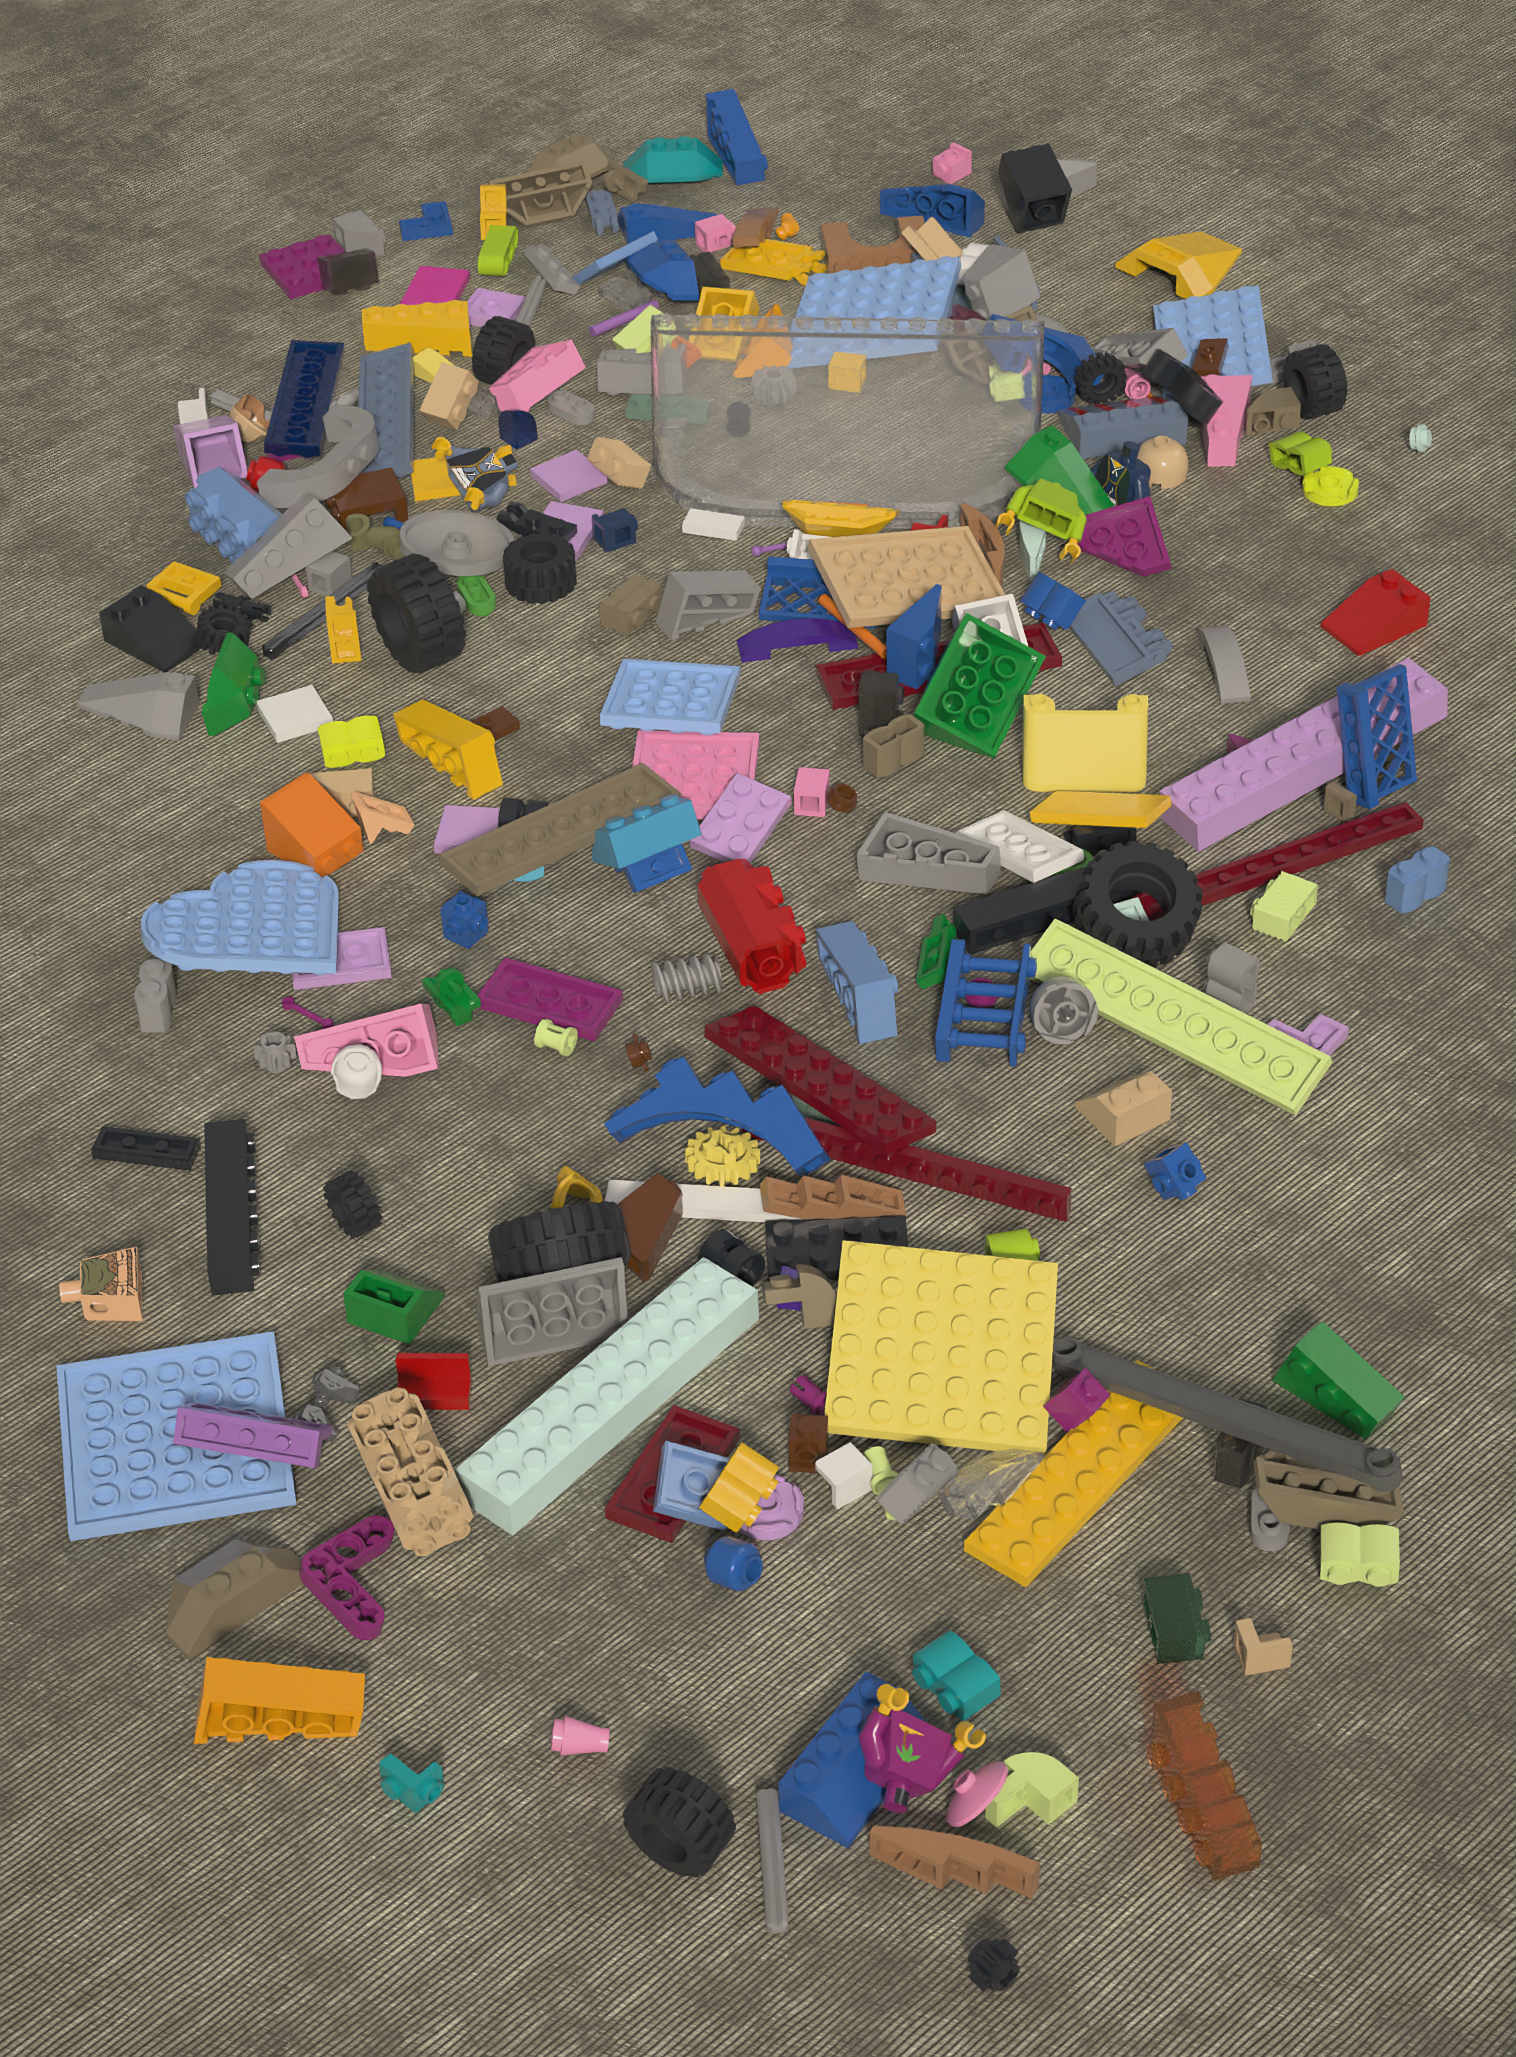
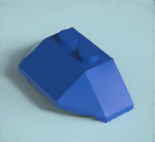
(666, 269)

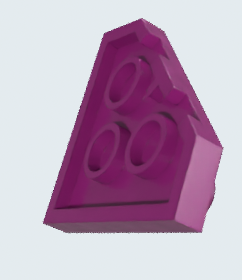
(1127, 537)

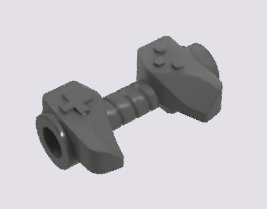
(329, 1386)

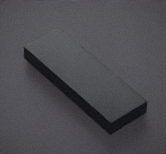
(146, 1148)

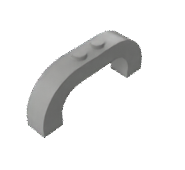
(356, 448)

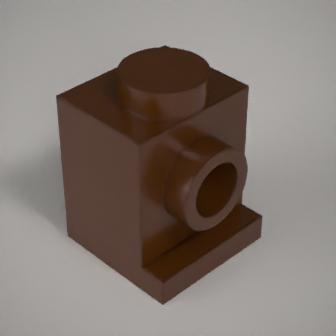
(807, 1442)

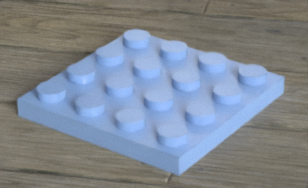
(670, 696)

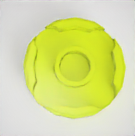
(1330, 486)

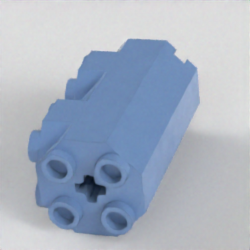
(228, 512)

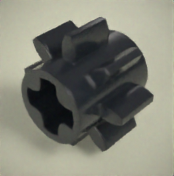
(993, 1964)

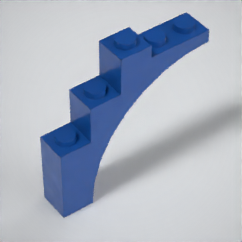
(726, 1101)

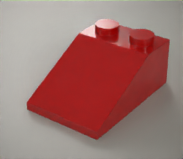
(1378, 613)

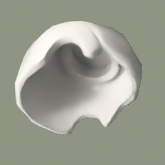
(356, 1071)

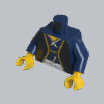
(1123, 475)

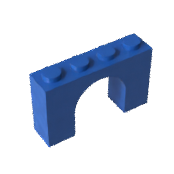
(1064, 351)

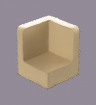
(1260, 1652)

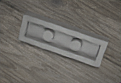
(551, 269)

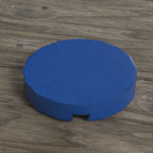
(1059, 397)

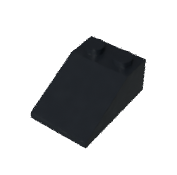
(149, 629)

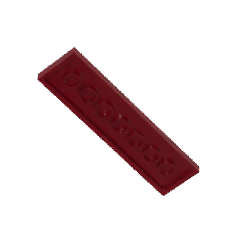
(842, 678)
(821, 1080)

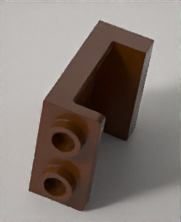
(369, 495)

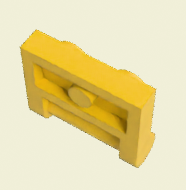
(187, 581)

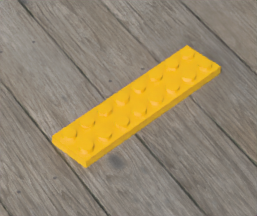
(1069, 1487)

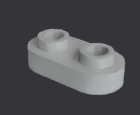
(570, 407)
(1262, 1524)

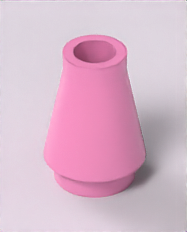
(1137, 384)
(578, 1737)

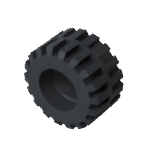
(500, 347)
(1316, 380)
(539, 568)
(679, 1822)

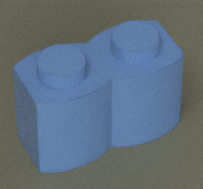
(1417, 879)

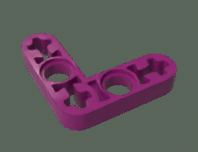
(338, 1570)

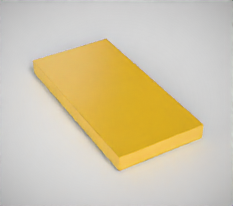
(1101, 809)

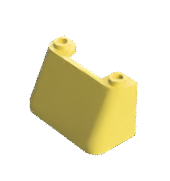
(1084, 746)

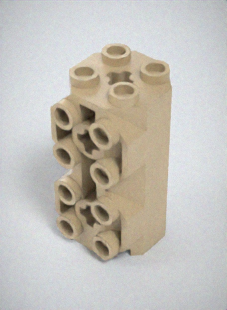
(410, 1471)

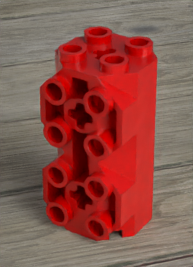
(750, 925)

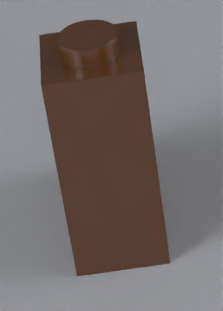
(650, 1221)

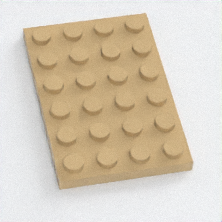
(887, 573)

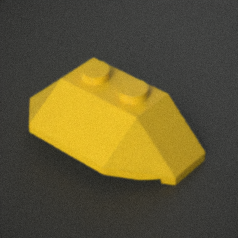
(838, 519)

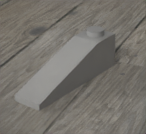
(1138, 347)

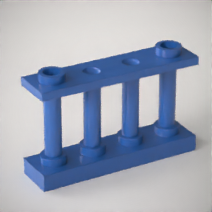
(957, 987)

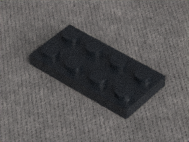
(820, 1241)

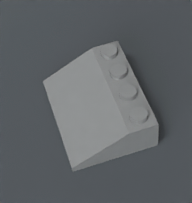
(551, 1311)

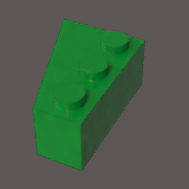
(1338, 1382)

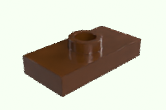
(1210, 356)
(498, 722)

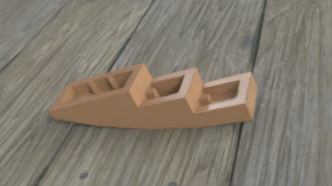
(755, 226)
(826, 1200)
(941, 1855)

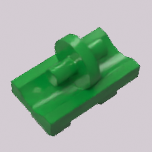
(452, 995)

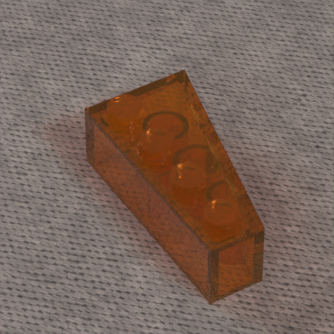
(1202, 1787)

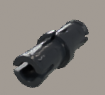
(253, 609)

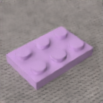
(741, 820)

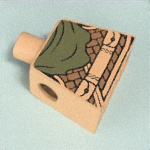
(108, 1287)

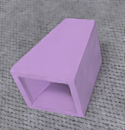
(210, 445)

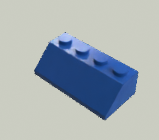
(828, 1780)

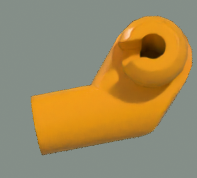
(788, 226)

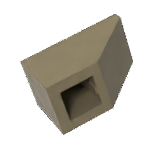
(1273, 412)

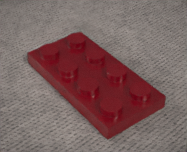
(635, 1496)

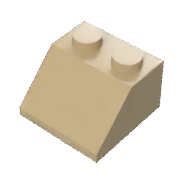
(1128, 1107)

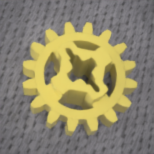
(722, 1156)

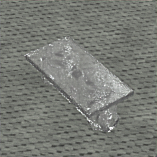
(483, 405)

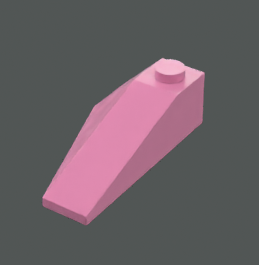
(401, 1039)

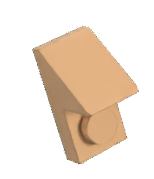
(379, 814)

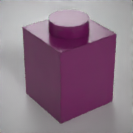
(1076, 1400)

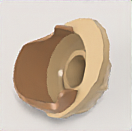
(250, 418)

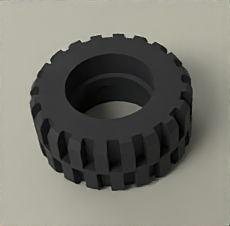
(416, 613)
(1150, 872)
(558, 1240)

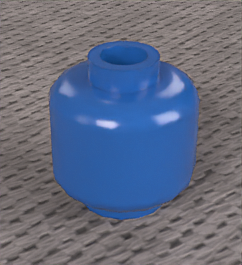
(733, 1563)

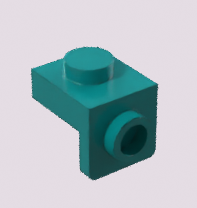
(408, 1787)

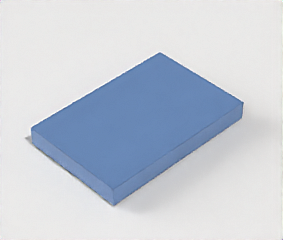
(614, 258)

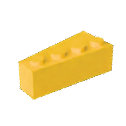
(451, 746)

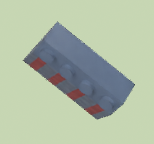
(1108, 425)

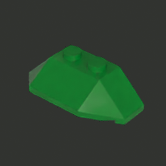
(232, 686)

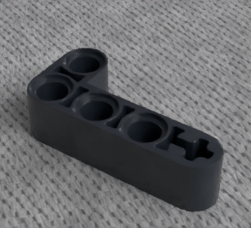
(1184, 385)

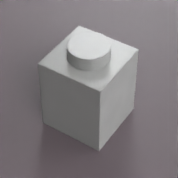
(328, 573)

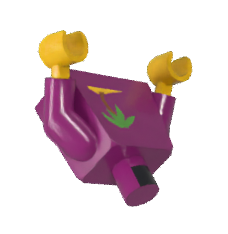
(907, 1752)

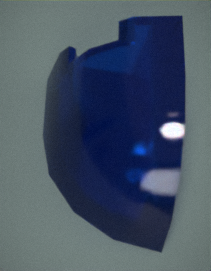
(517, 427)

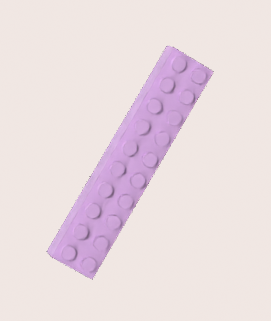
(1284, 764)

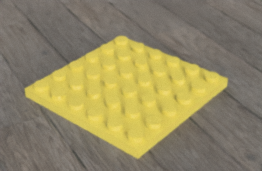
(942, 1348)

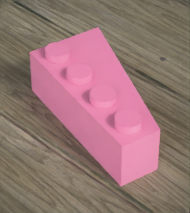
(1224, 432)

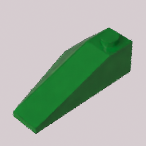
(1056, 460)

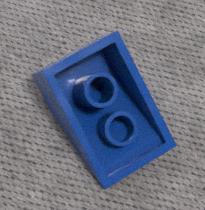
(915, 640)

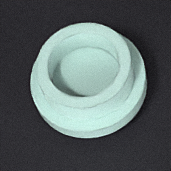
(1420, 438)

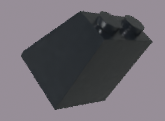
(1034, 188)

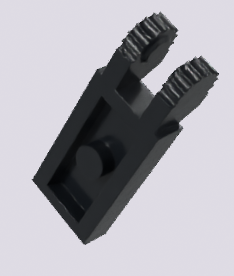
(527, 522)

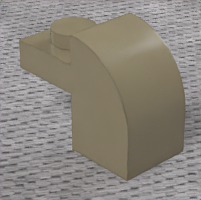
(812, 1291)

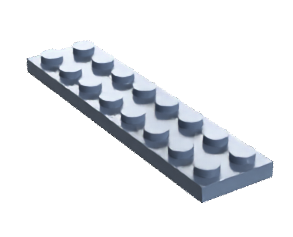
(388, 395)

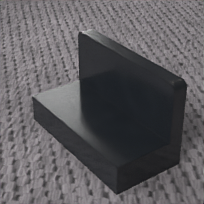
(1099, 837)

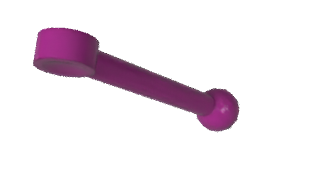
(289, 1003)

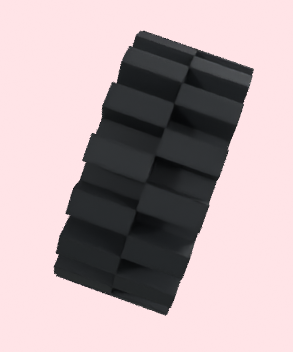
(1094, 368)
(221, 619)
(352, 1204)

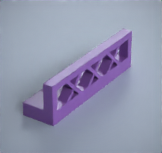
(250, 1434)

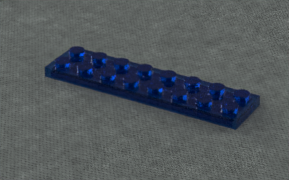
(304, 398)

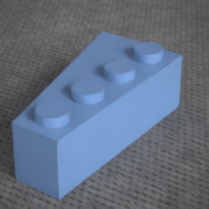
(859, 980)

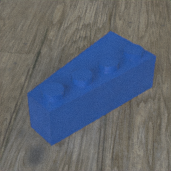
(733, 138)

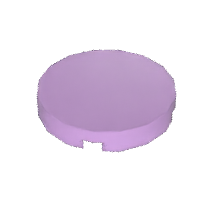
(779, 1513)

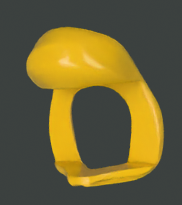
(573, 1184)

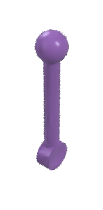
(757, 550)

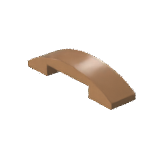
(989, 538)

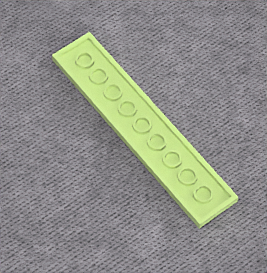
(1184, 1018)

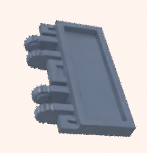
(1115, 637)

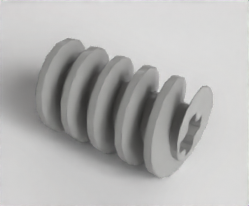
(687, 977)

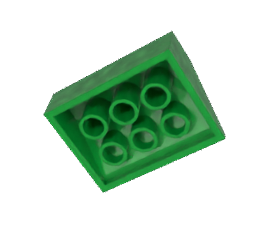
(977, 687)

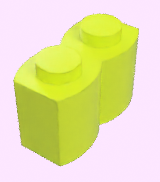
(351, 741)

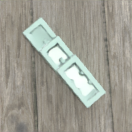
(1032, 547)

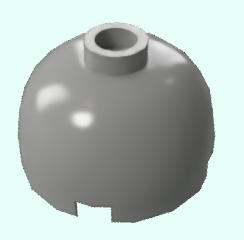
(1063, 1010)

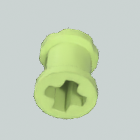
(556, 1037)

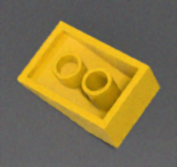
(727, 302)

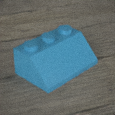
(645, 832)

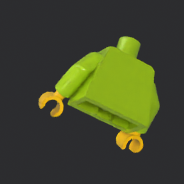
(1050, 509)

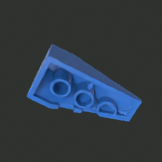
(953, 207)
(665, 221)

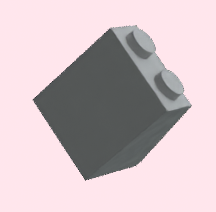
(1000, 282)

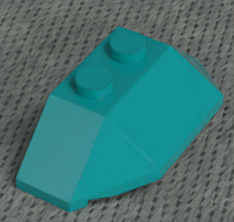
(675, 160)

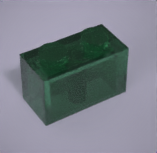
(1174, 1618)

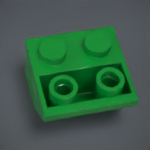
(390, 1304)

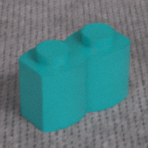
(956, 1675)

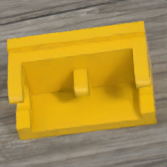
(342, 631)

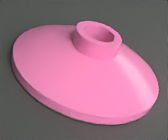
(975, 1792)

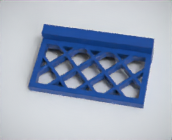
(796, 575)
(1360, 741)

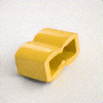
(739, 1488)

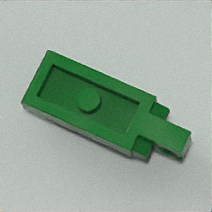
(935, 953)

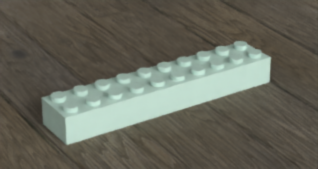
(607, 1395)

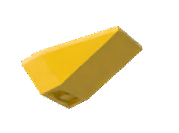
(1195, 259)

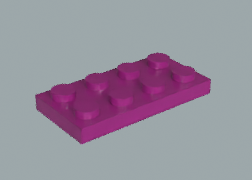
(540, 994)

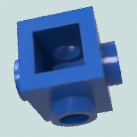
(464, 919)
(1175, 1172)

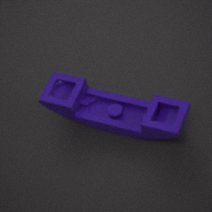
(794, 633)

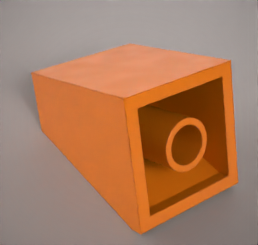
(309, 827)

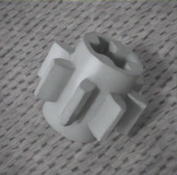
(275, 1052)

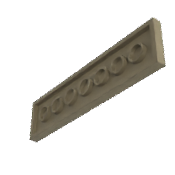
(552, 830)

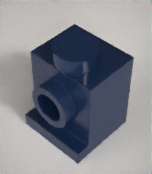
(614, 529)

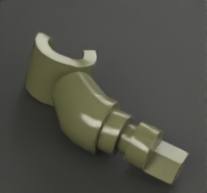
(378, 537)

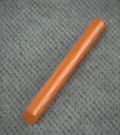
(861, 632)

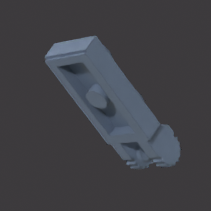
(602, 211)

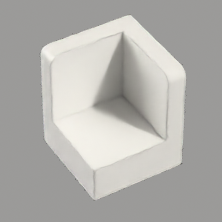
(193, 409)
(847, 1474)

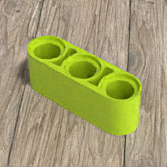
(498, 250)

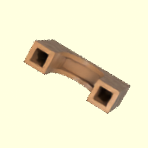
(846, 254)

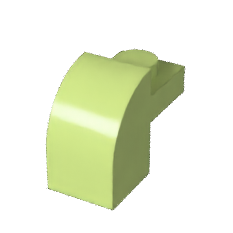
(1035, 1782)

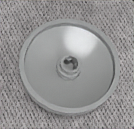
(456, 541)

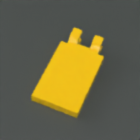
(775, 260)
(432, 481)

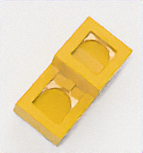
(493, 206)

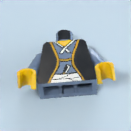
(476, 473)

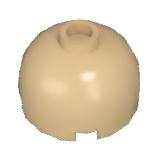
(1166, 460)

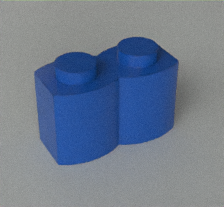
(1052, 601)

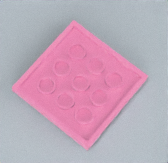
(698, 763)

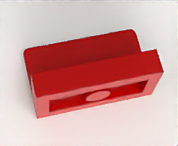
(437, 1379)

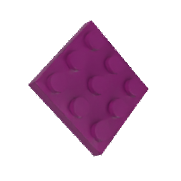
(297, 267)

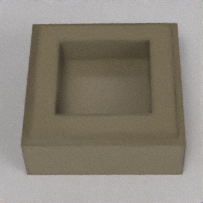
(1340, 802)

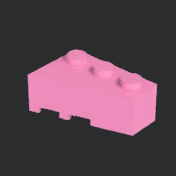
(537, 375)

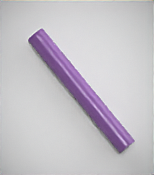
(620, 319)

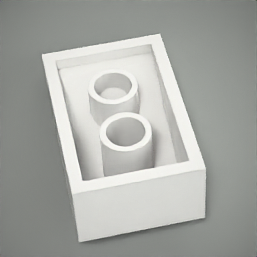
(997, 612)

